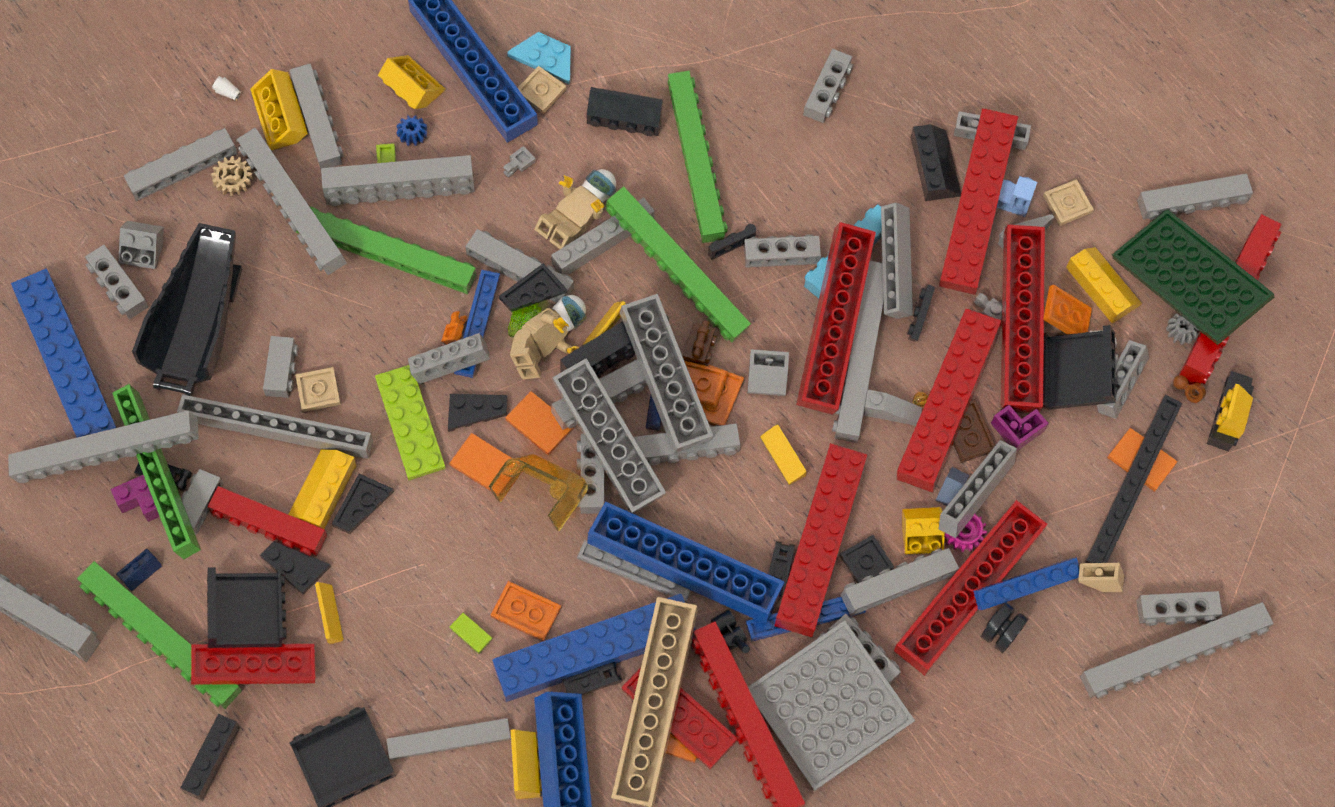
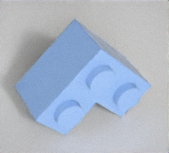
(1016, 197)

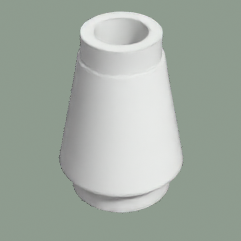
(226, 88)

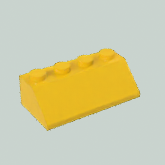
(278, 110)
(1102, 284)
(323, 487)

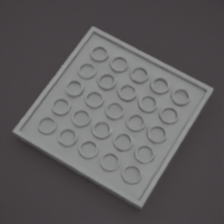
(830, 705)

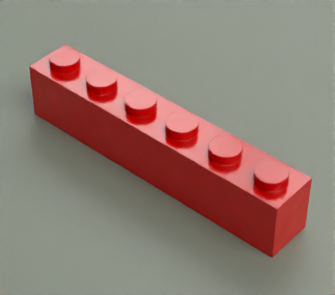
(267, 521)

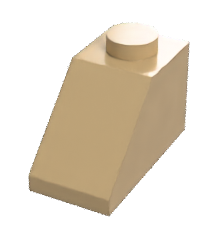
(1102, 576)

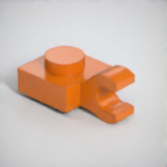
(454, 330)

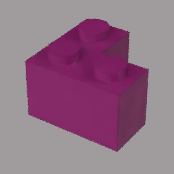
(1018, 431)
(135, 494)

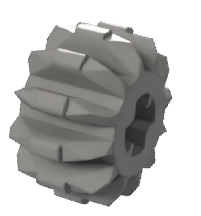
(1181, 329)

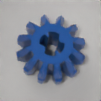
(406, 135)

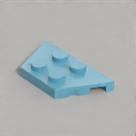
(544, 52)

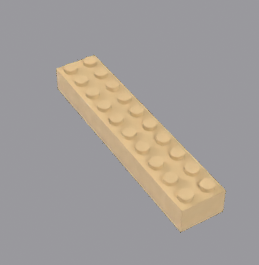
(655, 702)

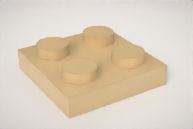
(541, 89)
(1068, 202)
(318, 389)

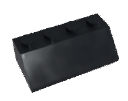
(624, 111)
(935, 162)

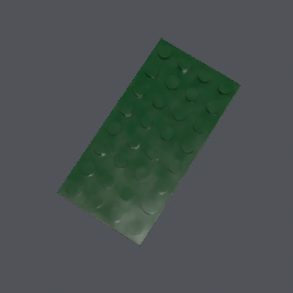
(1193, 276)

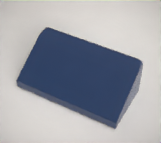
(653, 419)
(139, 569)

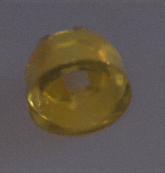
(921, 402)

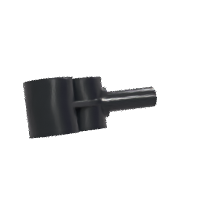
(732, 635)

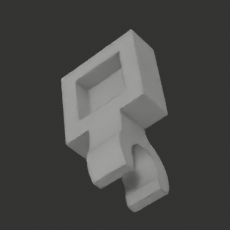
(519, 160)
(991, 308)

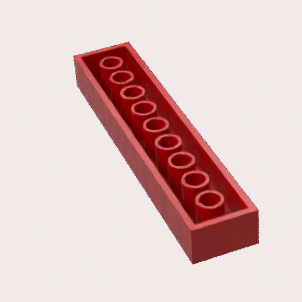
(978, 201)
(1251, 259)
(836, 318)
(1023, 318)
(948, 400)
(820, 540)
(956, 601)
(745, 718)

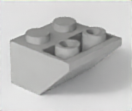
(140, 244)
(768, 372)

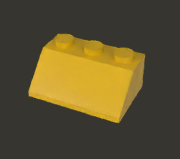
(410, 81)
(525, 764)

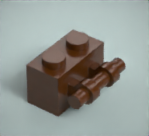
(699, 343)

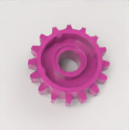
(969, 540)

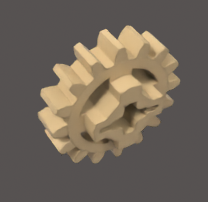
(231, 177)

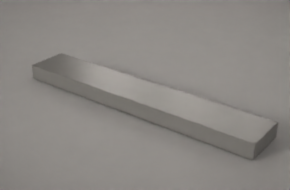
(629, 571)
(448, 739)

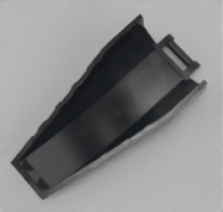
(189, 317)

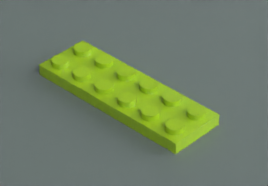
(410, 422)

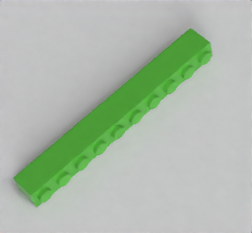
(696, 158)
(397, 253)
(677, 265)
(159, 479)
(150, 629)

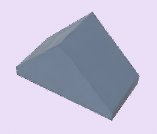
(953, 483)

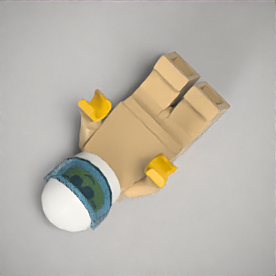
(578, 208)
(546, 333)

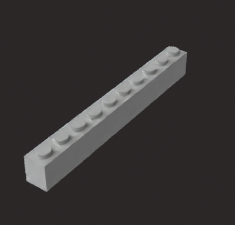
(291, 201)
(861, 357)
(278, 426)
(103, 446)
(1176, 650)

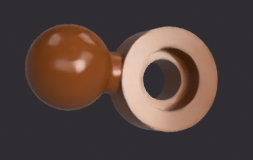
(1181, 382)

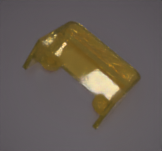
(565, 485)

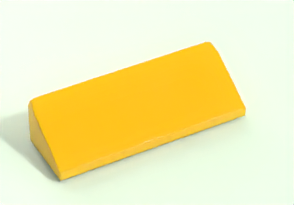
(607, 322)
(783, 454)
(329, 612)

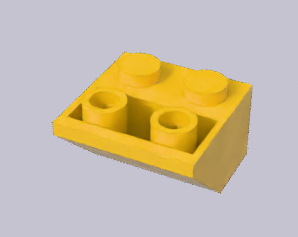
(1235, 412)
(922, 530)

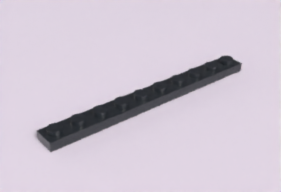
(1134, 481)

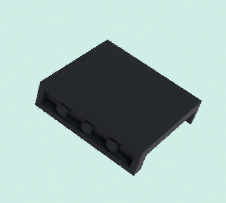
(1079, 369)
(245, 609)
(342, 758)

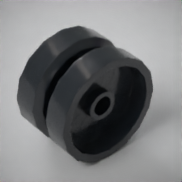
(1002, 626)

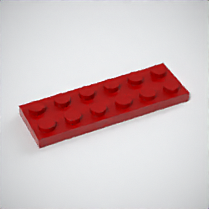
(253, 665)
(694, 727)

